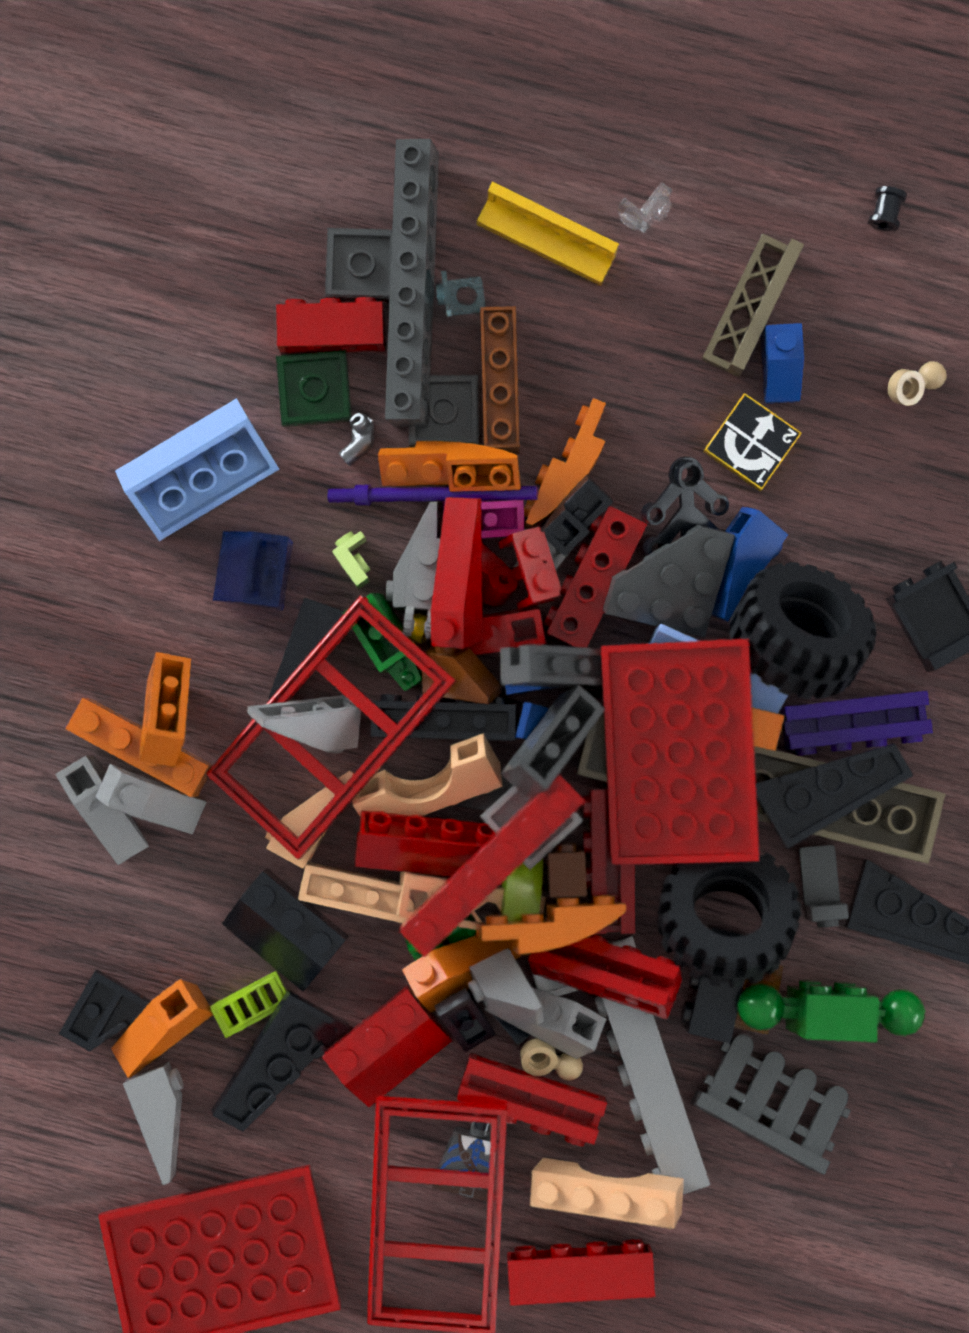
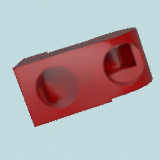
(496, 579)

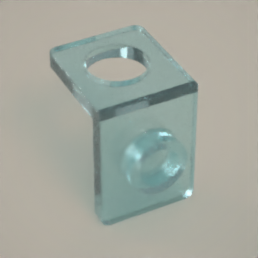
(448, 290)

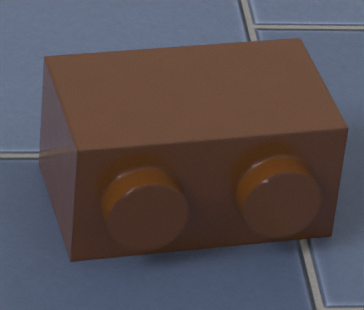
(566, 871)

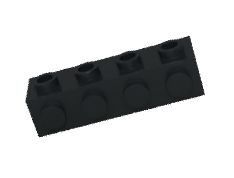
(454, 720)

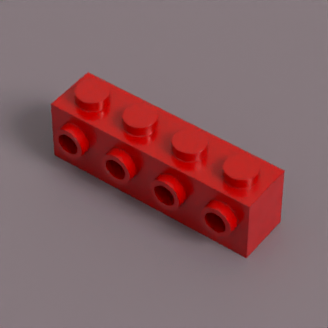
(586, 592)

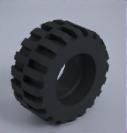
(833, 616)
(722, 956)

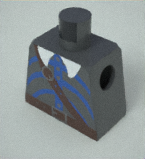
(468, 1152)

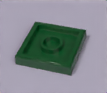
(313, 388)

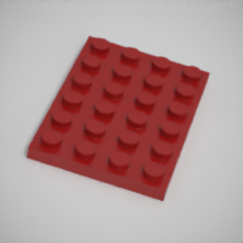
(680, 752)
(222, 1257)

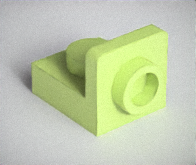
(353, 565)

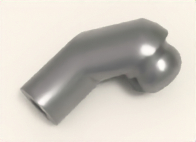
(361, 438)

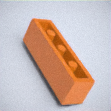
(123, 739)

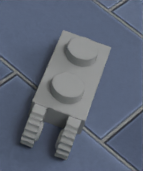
(420, 581)

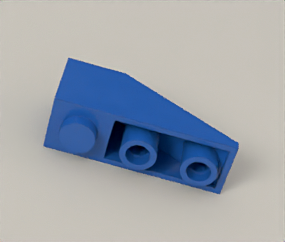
(754, 545)

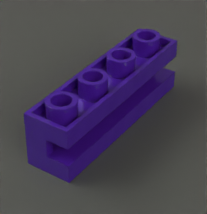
(856, 721)

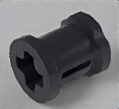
(887, 208)

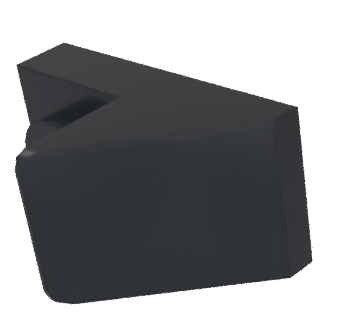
(465, 1019)

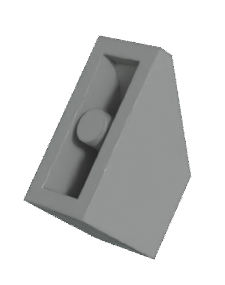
(505, 988)

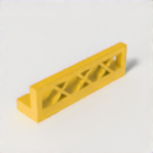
(547, 234)

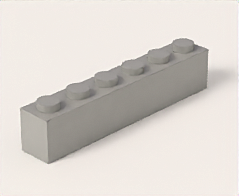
(655, 1094)

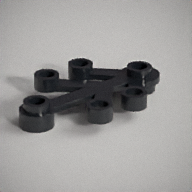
(687, 514)

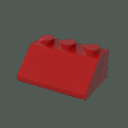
(386, 1047)

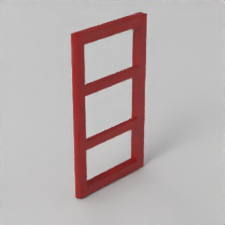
(396, 732)
(493, 1181)

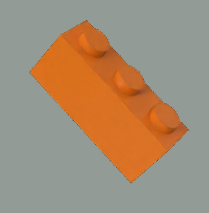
(165, 709)

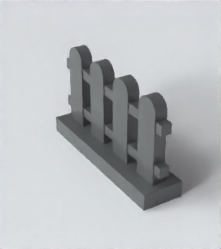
(786, 1117)

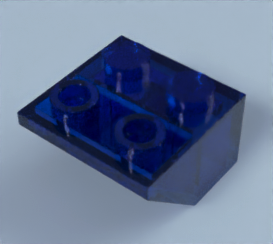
(253, 569)

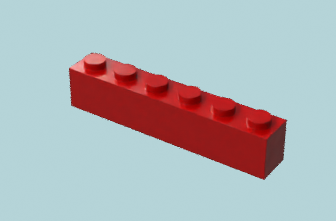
(490, 865)

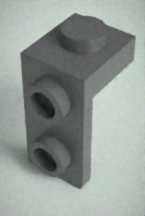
(821, 886)

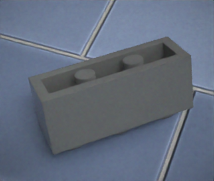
(553, 741)

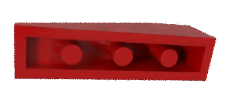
(458, 577)

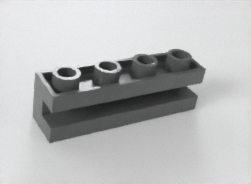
(551, 666)

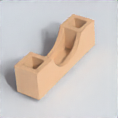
(469, 773)
(640, 1199)

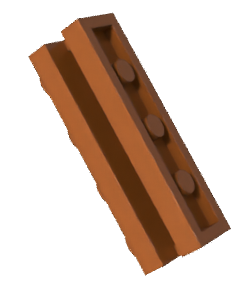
(500, 378)

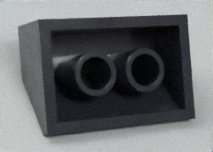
(284, 929)

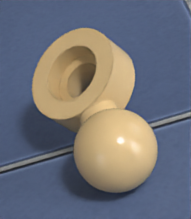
(930, 376)
(547, 1060)

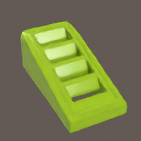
(222, 1017)

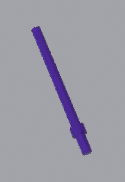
(364, 494)

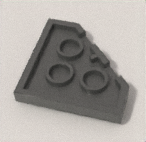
(674, 582)

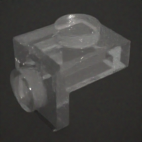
(655, 208)

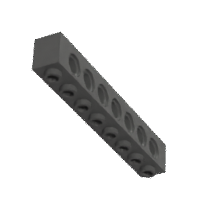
(412, 283)

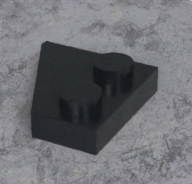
(102, 1011)

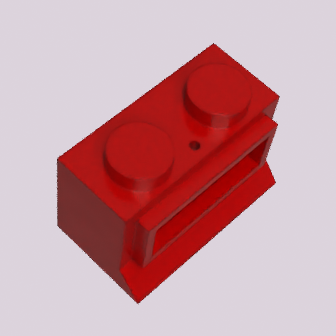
(534, 566)

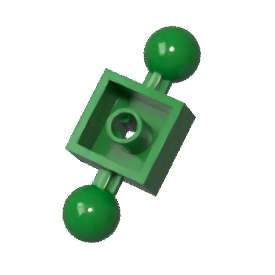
(831, 1012)

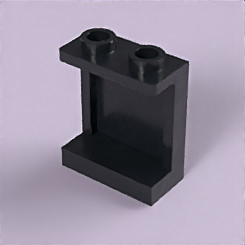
(934, 615)

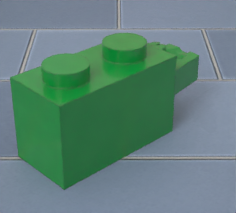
(382, 652)

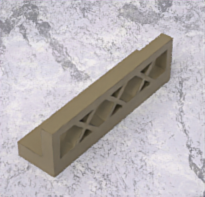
(766, 304)

